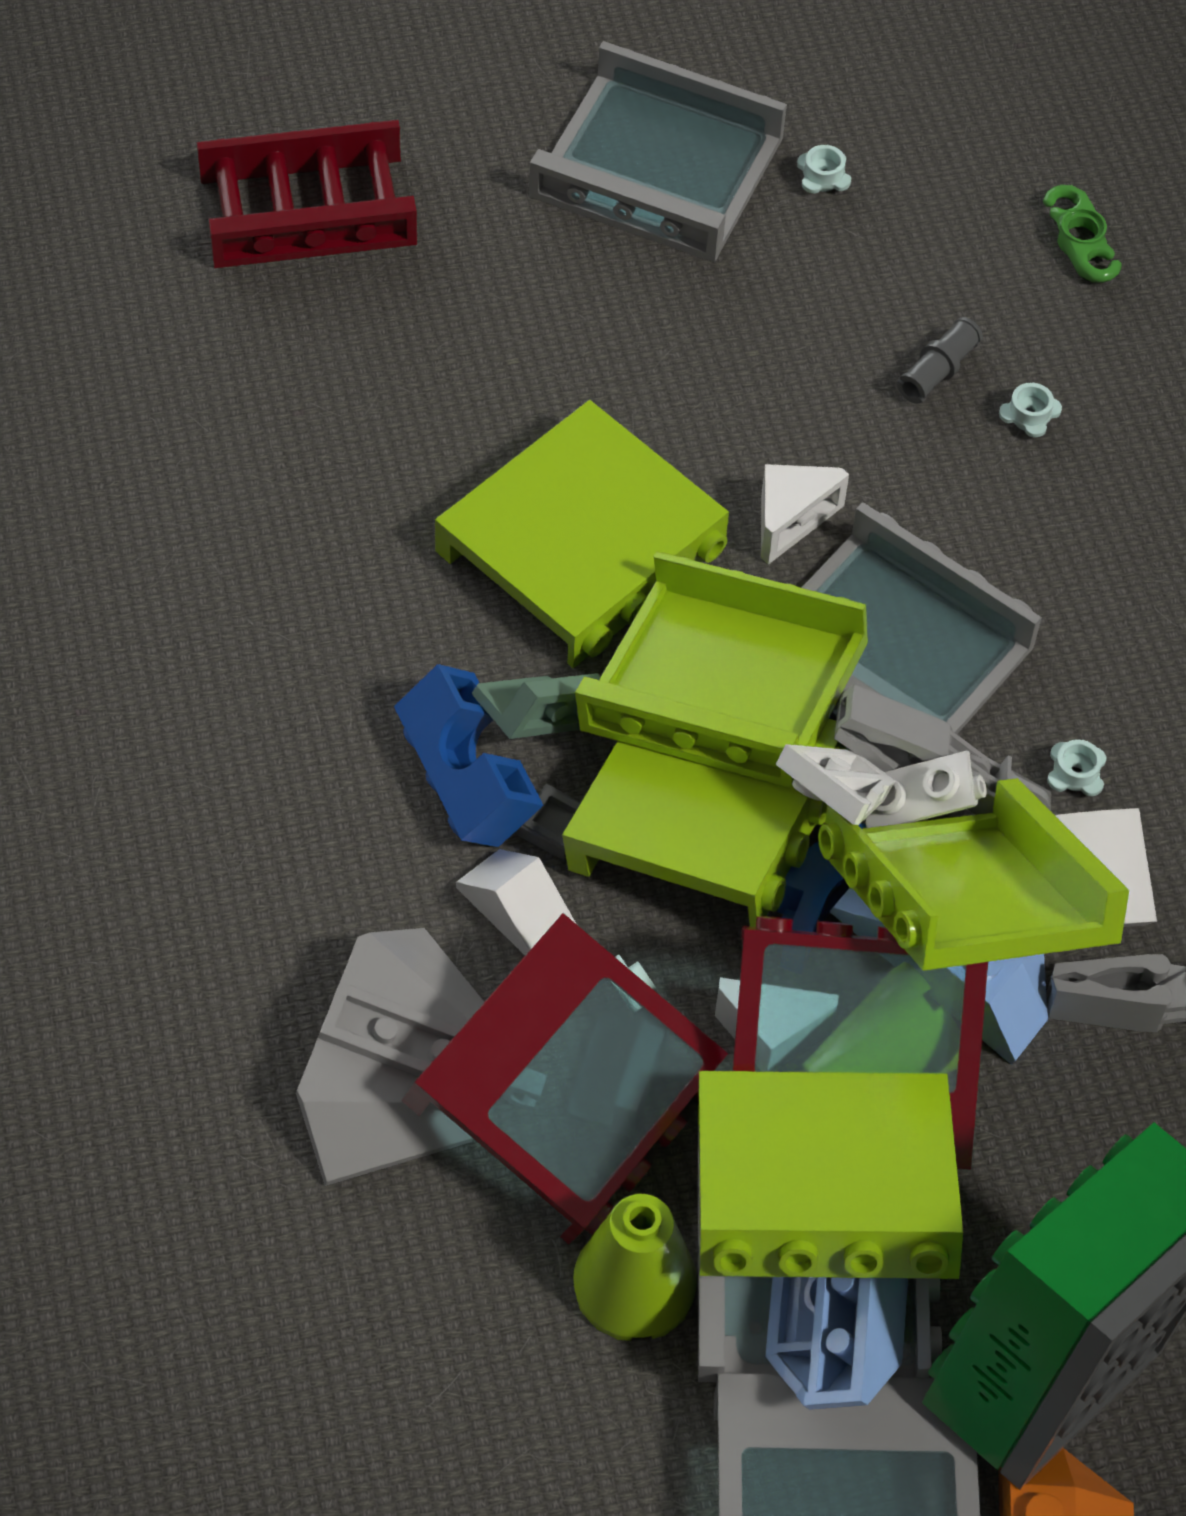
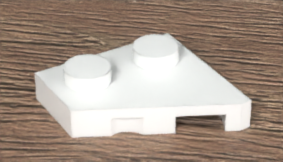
(837, 778)

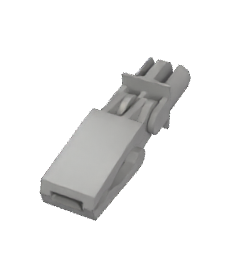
(901, 736)
(1119, 992)

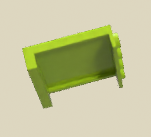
(579, 527)
(726, 669)
(695, 825)
(980, 882)
(828, 1175)

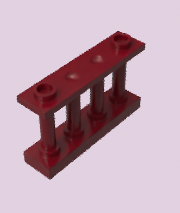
(311, 230)

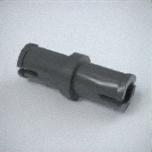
(939, 360)

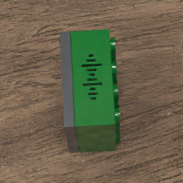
(1070, 1309)

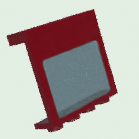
(859, 1009)
(570, 1074)

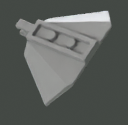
(380, 1034)

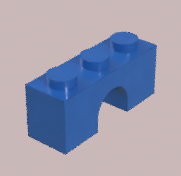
(482, 795)

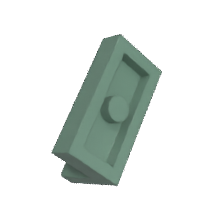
(532, 704)

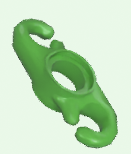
(1080, 250)

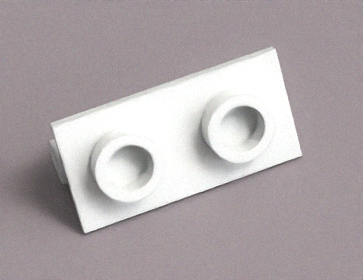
(929, 791)

